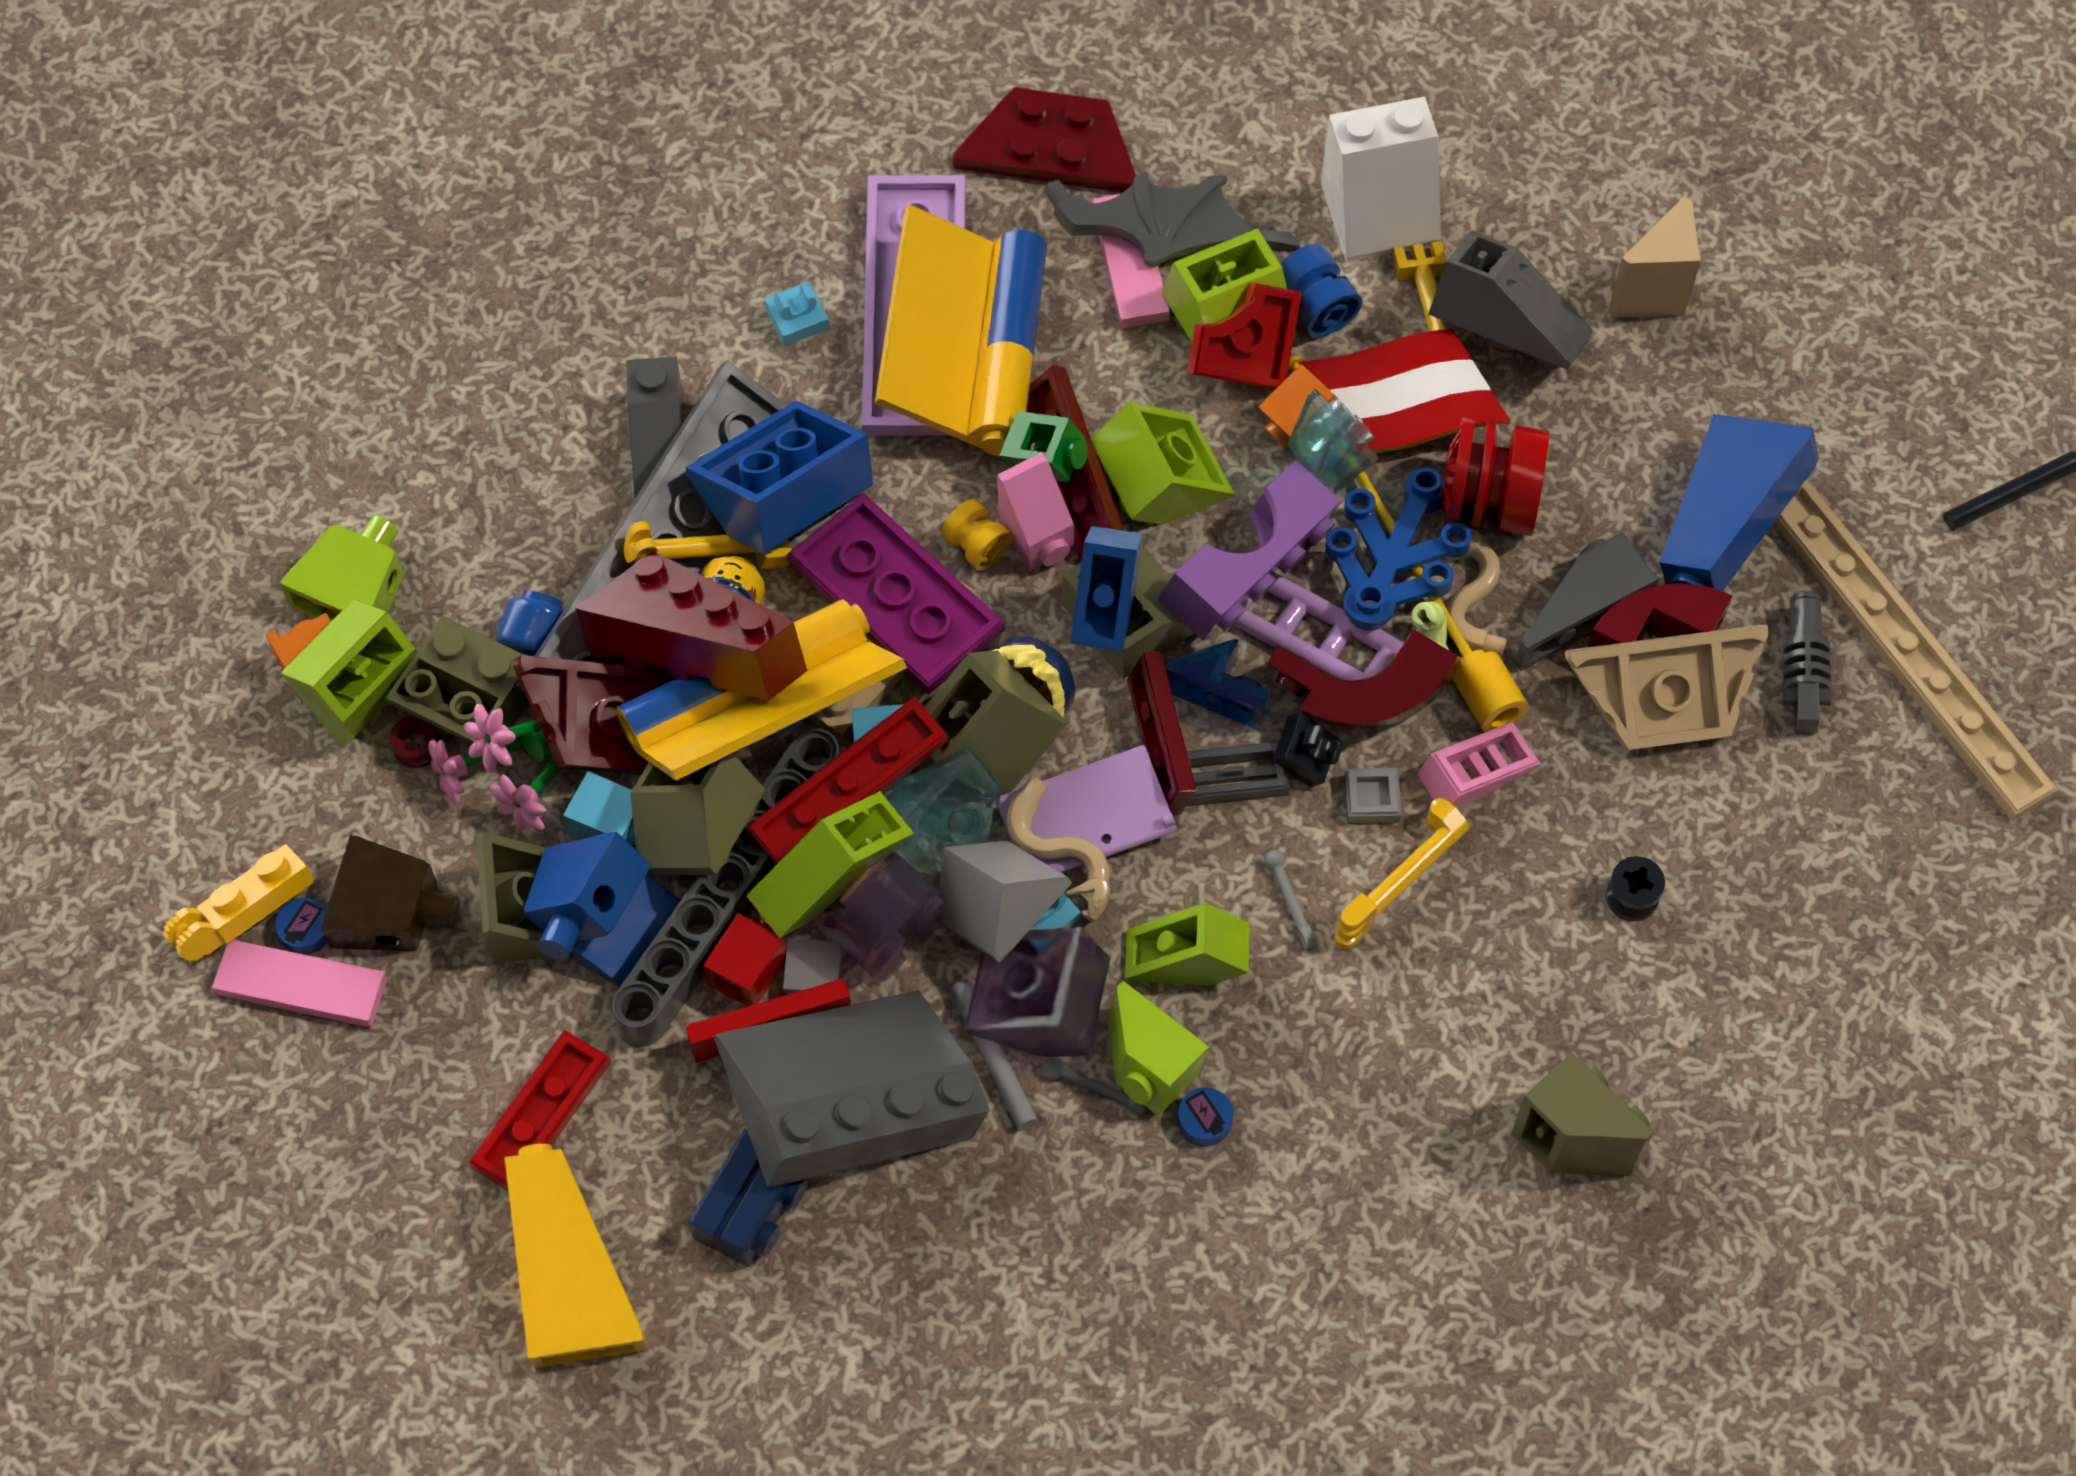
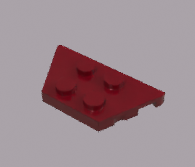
(1050, 140)
(578, 709)

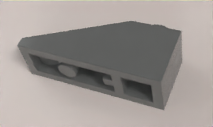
(653, 412)
(1593, 585)

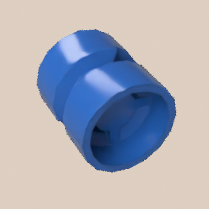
(1326, 297)

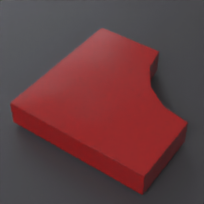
(1252, 342)

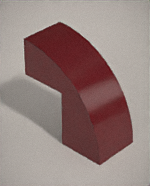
(1662, 612)

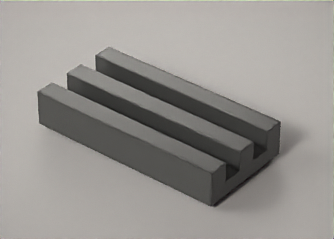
(1237, 791)

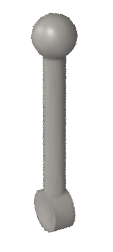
(1274, 861)

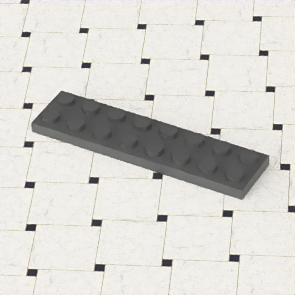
(669, 498)

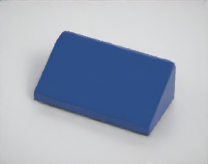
(622, 948)

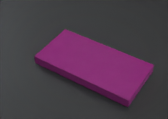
(902, 589)

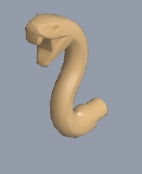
(1474, 592)
(1019, 820)

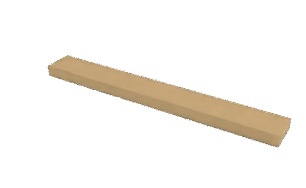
(1914, 655)

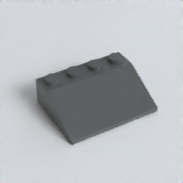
(851, 1087)

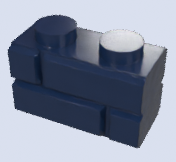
(739, 1208)

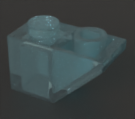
(1331, 441)

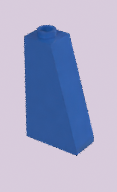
(1735, 496)

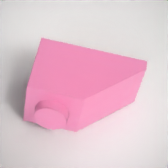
(1035, 513)

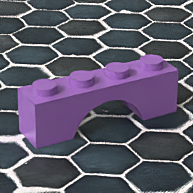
(1216, 583)

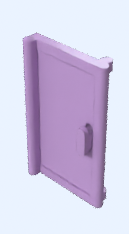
(1099, 800)

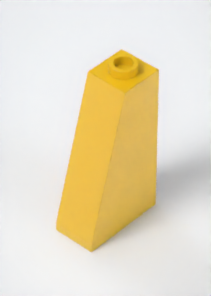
(566, 1277)

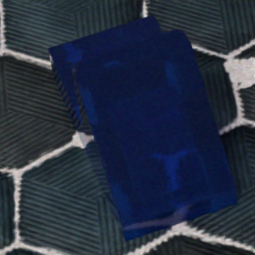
(1207, 682)

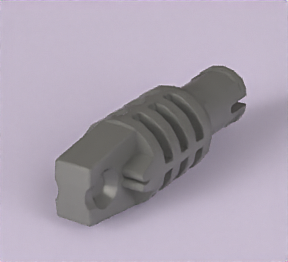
(1806, 662)

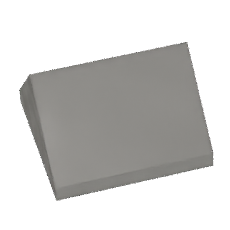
(995, 894)

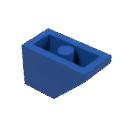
(1106, 588)

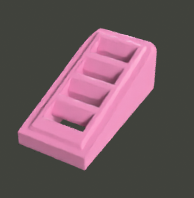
(1447, 778)

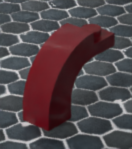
(1390, 696)

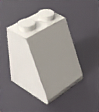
(1383, 178)

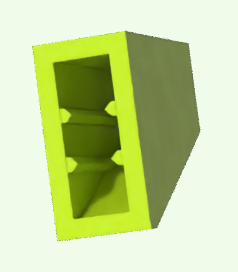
(828, 863)

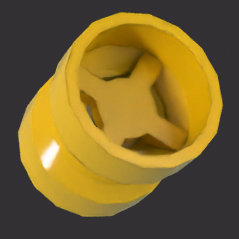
(976, 534)

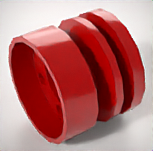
(1496, 476)

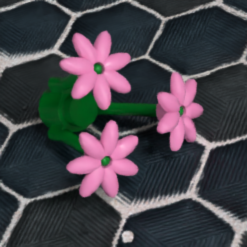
(494, 745)

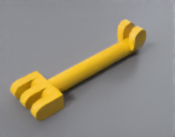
(1424, 272)
(639, 544)
(1359, 915)

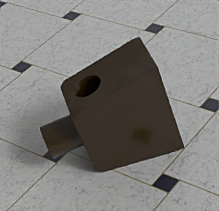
(384, 900)

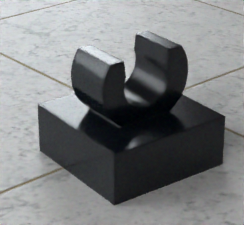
(1307, 749)

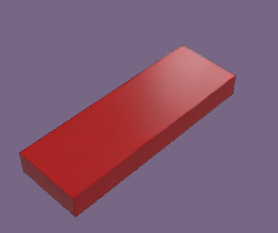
(807, 1001)
(542, 1104)

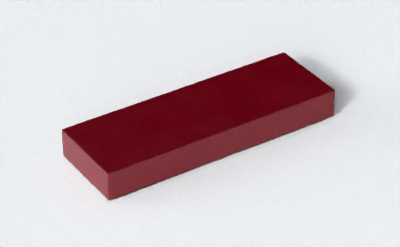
(1161, 730)

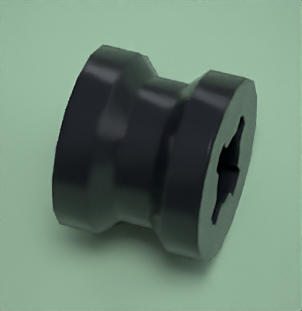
(1630, 901)

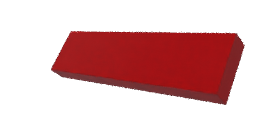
(858, 772)

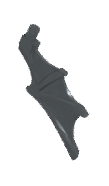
(1161, 219)

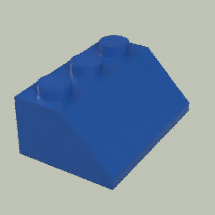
(782, 475)

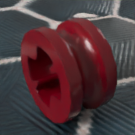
(406, 728)

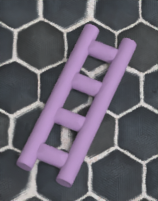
(1325, 657)

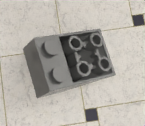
(1508, 301)

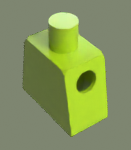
(346, 568)

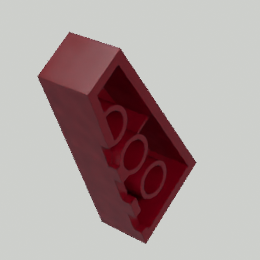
(692, 627)

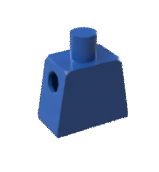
(583, 890)

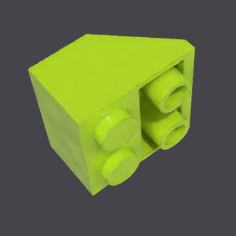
(1216, 279)
(350, 669)

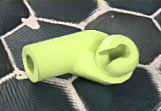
(1431, 621)

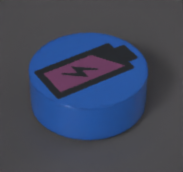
(300, 926)
(1205, 1116)

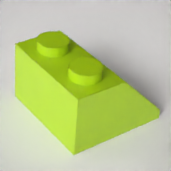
(1159, 464)

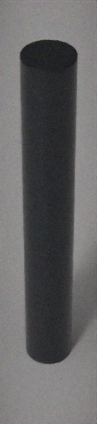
(2010, 491)

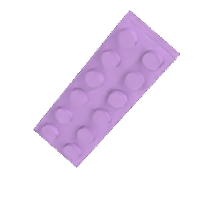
(885, 212)

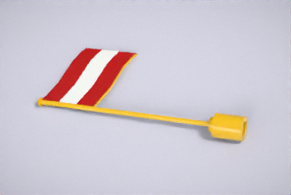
(1407, 397)

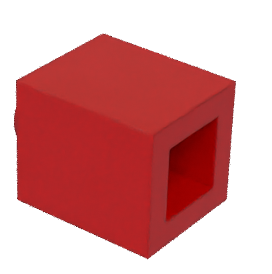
(745, 960)

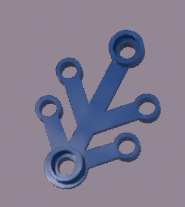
(1395, 553)

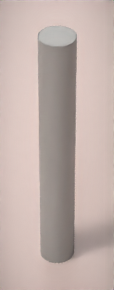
(998, 1065)

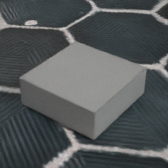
(1372, 795)
(810, 964)

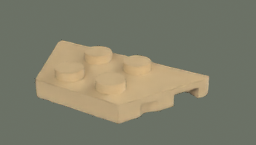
(1670, 685)

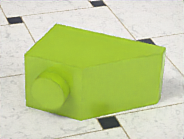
(1188, 947)
(1150, 1050)

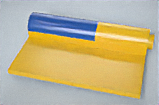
(961, 328)
(696, 724)

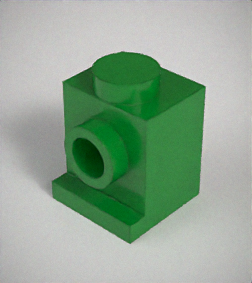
(1052, 435)

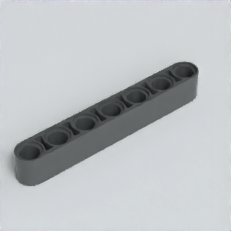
(709, 904)

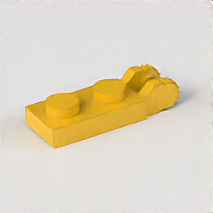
(238, 904)

